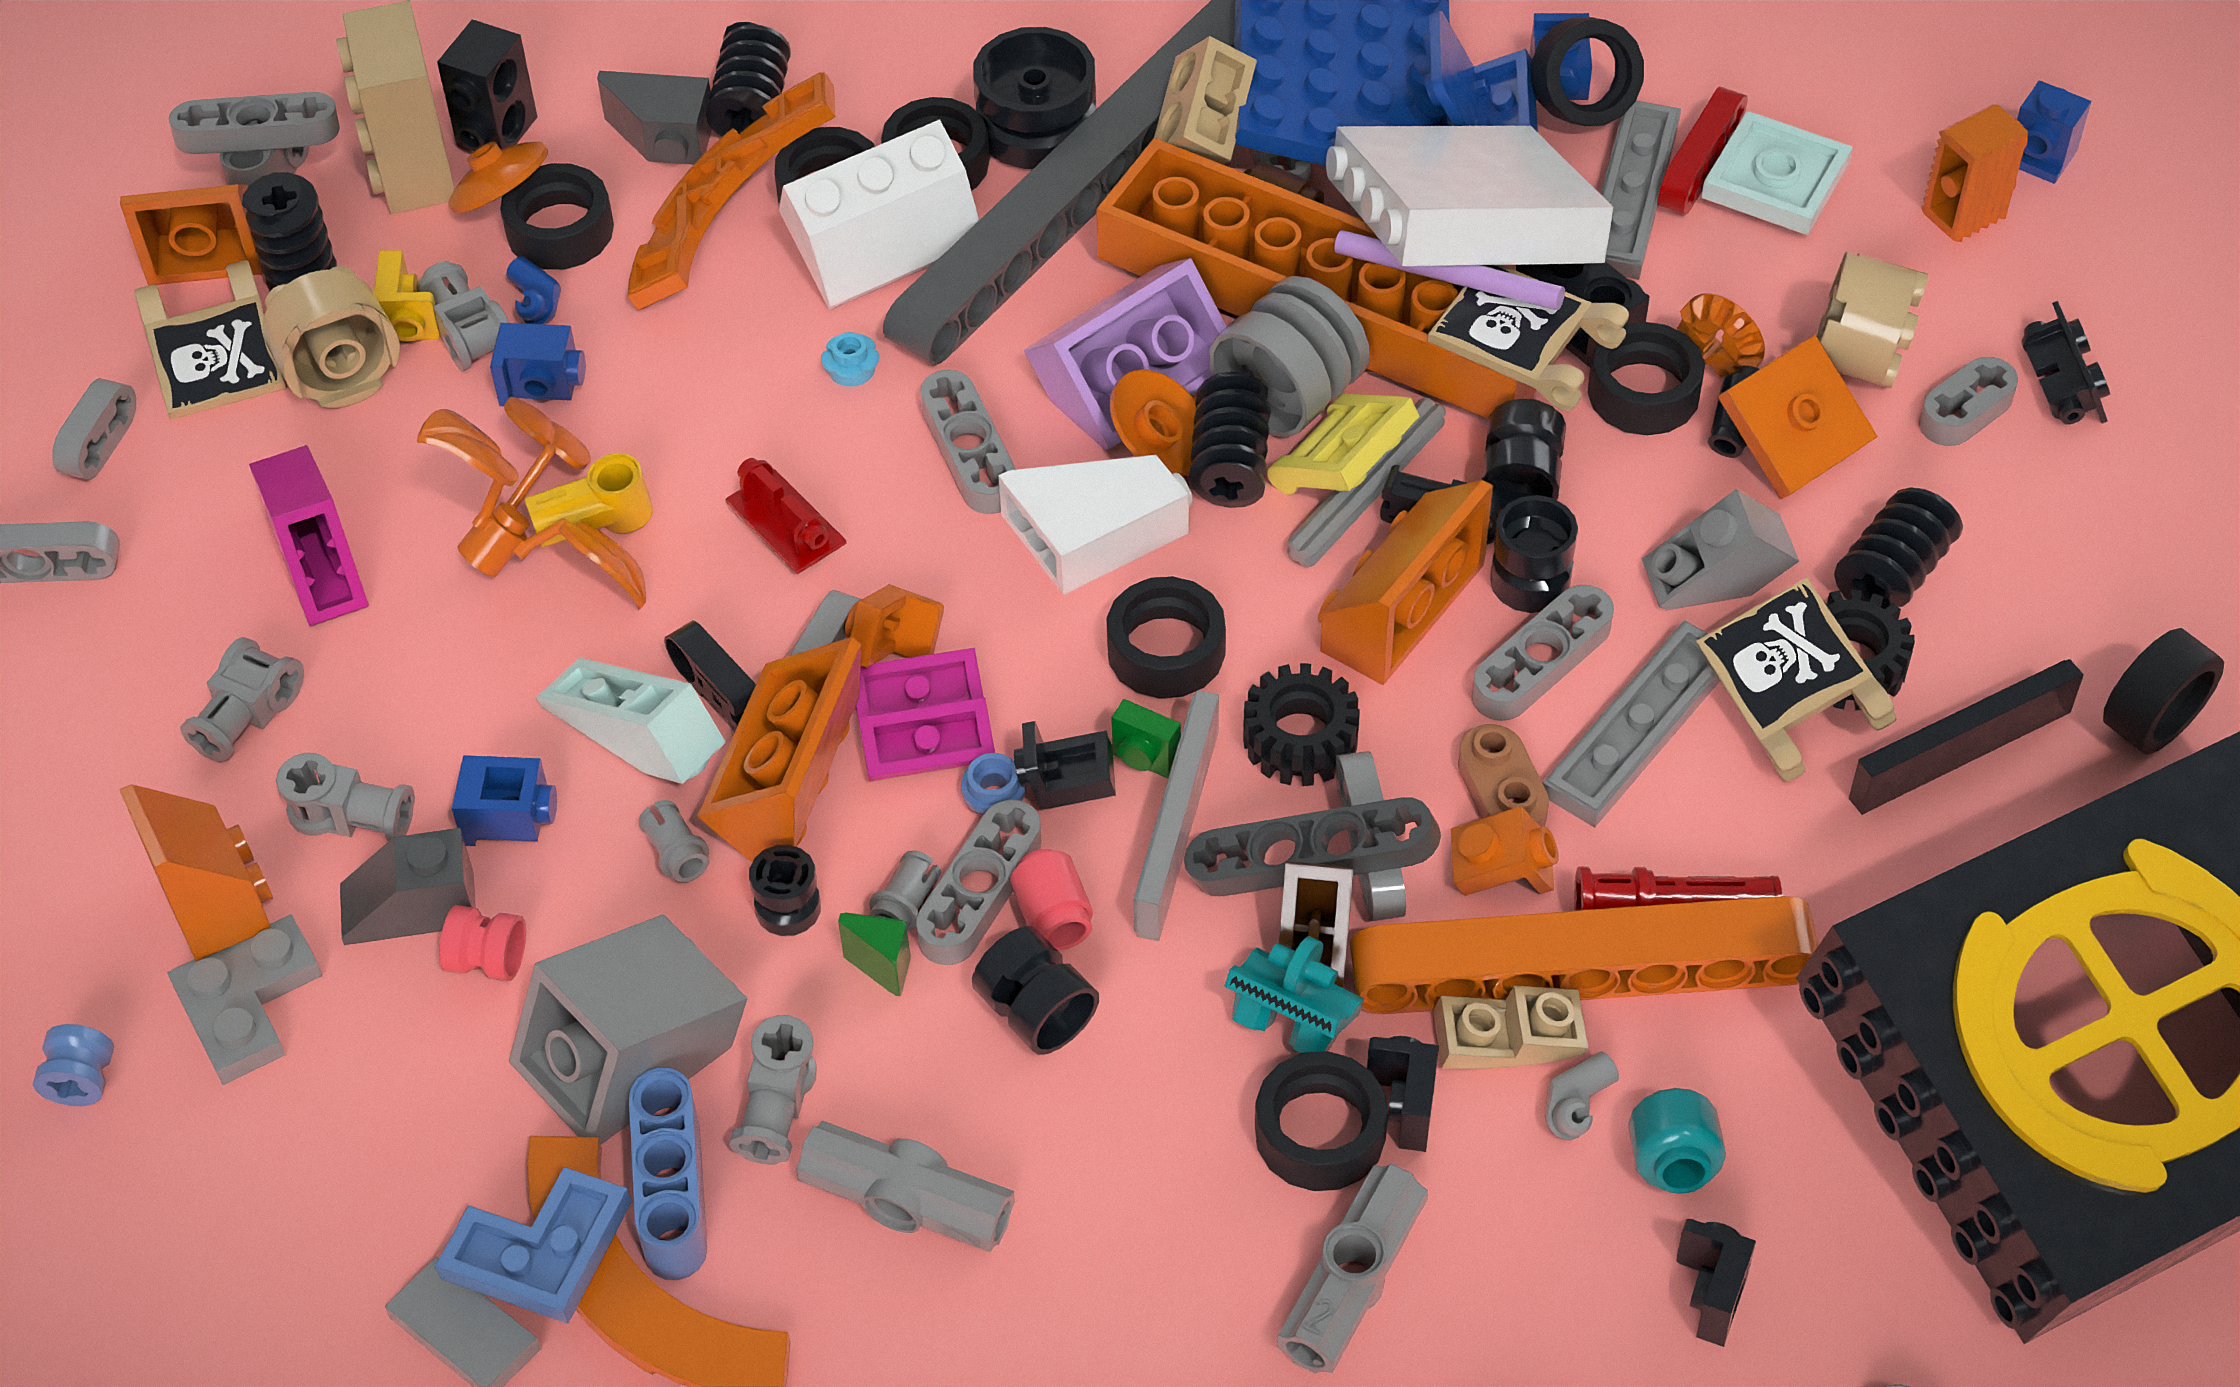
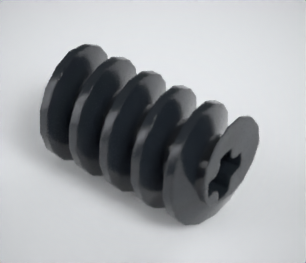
(746, 76)
(287, 227)
(1230, 440)
(1899, 547)

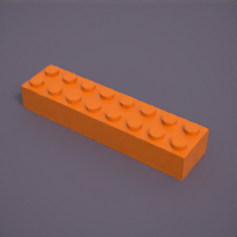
(1256, 234)

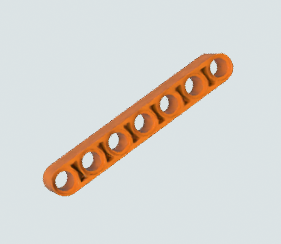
(1586, 951)

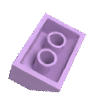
(1151, 324)

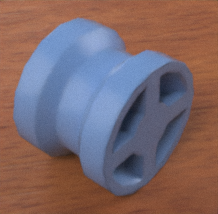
(73, 1065)

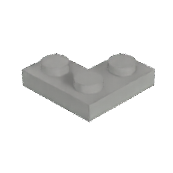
(228, 990)

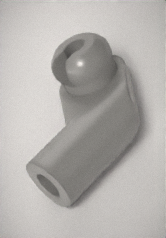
(1570, 1095)

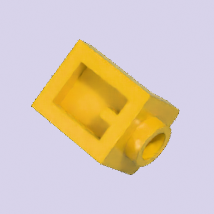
(397, 293)

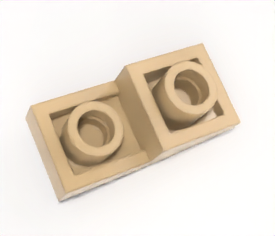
(1523, 1030)

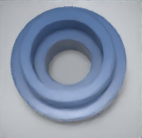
(988, 771)

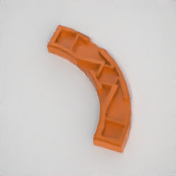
(683, 218)
(643, 1318)

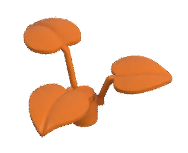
(501, 530)

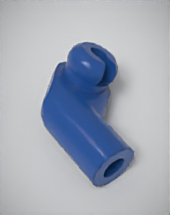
(539, 291)

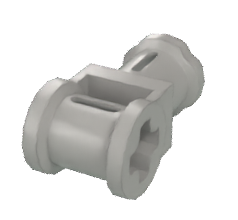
(463, 316)
(242, 694)
(341, 799)
(775, 1089)

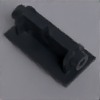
(2077, 385)

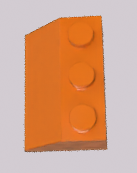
(1407, 581)
(784, 748)

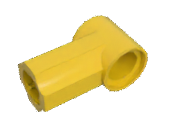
(609, 497)

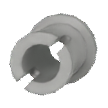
(680, 852)
(906, 889)

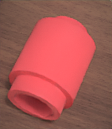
(1053, 897)

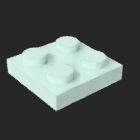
(1777, 172)

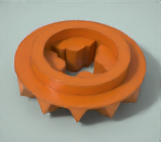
(1741, 337)

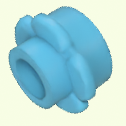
(850, 359)

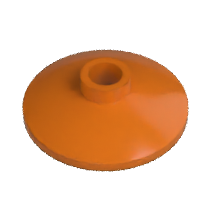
(495, 173)
(1154, 418)

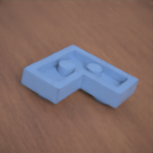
(543, 1264)

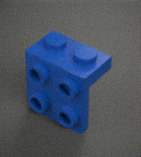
(1480, 94)

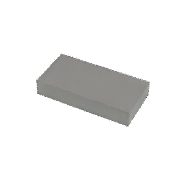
(463, 1329)

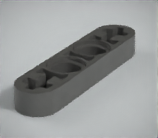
(1312, 835)

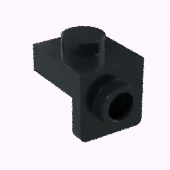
(1065, 768)

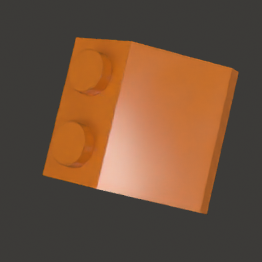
(190, 233)
(200, 869)

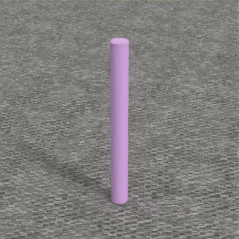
(1470, 276)

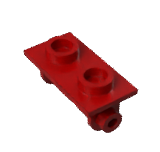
(782, 516)

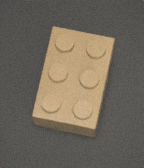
(397, 105)

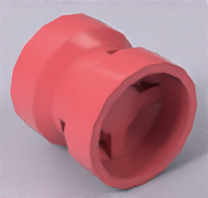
(477, 942)

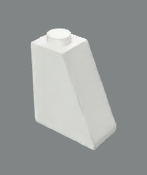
(1094, 514)

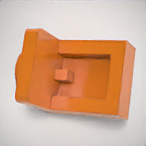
(895, 623)
(1503, 851)

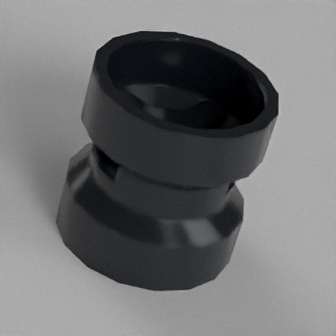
(785, 890)

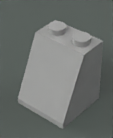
(614, 1013)

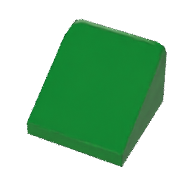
(877, 948)

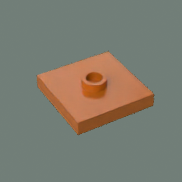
(1797, 416)

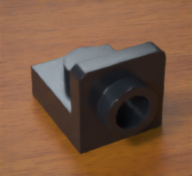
(1411, 1073)
(1724, 1267)

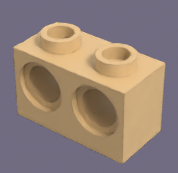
(1205, 99)

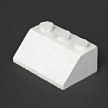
(880, 213)

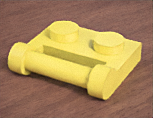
(1345, 443)

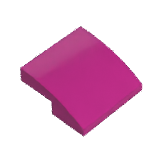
(922, 714)

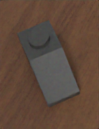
(658, 113)
(407, 887)

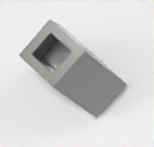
(1721, 555)

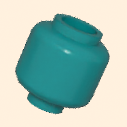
(1677, 1140)

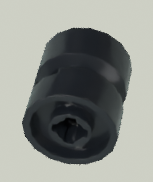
(1524, 449)
(1533, 552)
(1031, 986)

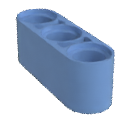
(673, 1200)

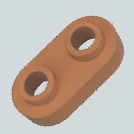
(1501, 775)

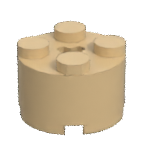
(1870, 317)
(330, 337)

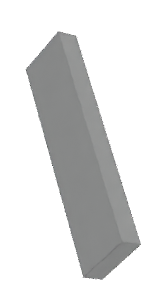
(1634, 181)
(1633, 728)
(1176, 816)

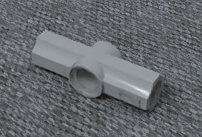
(905, 1185)
(1336, 1299)

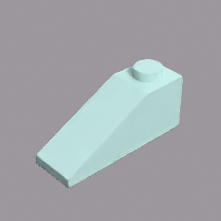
(637, 716)

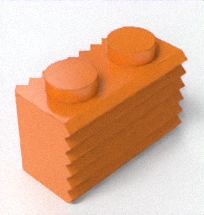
(1974, 172)

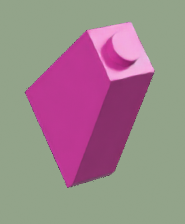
(309, 534)

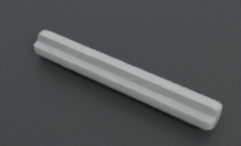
(1345, 507)

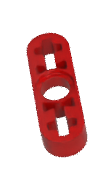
(1701, 149)

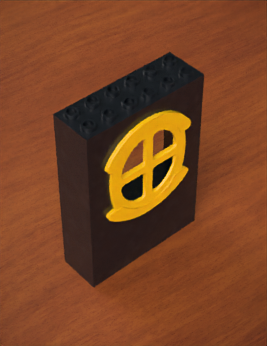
(1924, 1016)

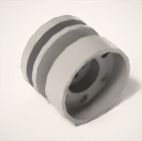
(1299, 346)

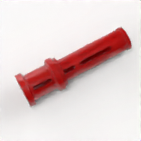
(1645, 889)

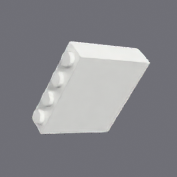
(1469, 195)

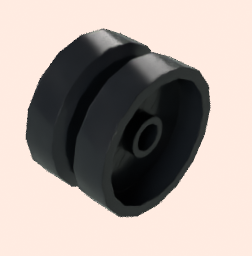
(1032, 92)

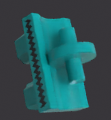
(1296, 988)

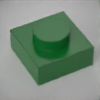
(1144, 738)

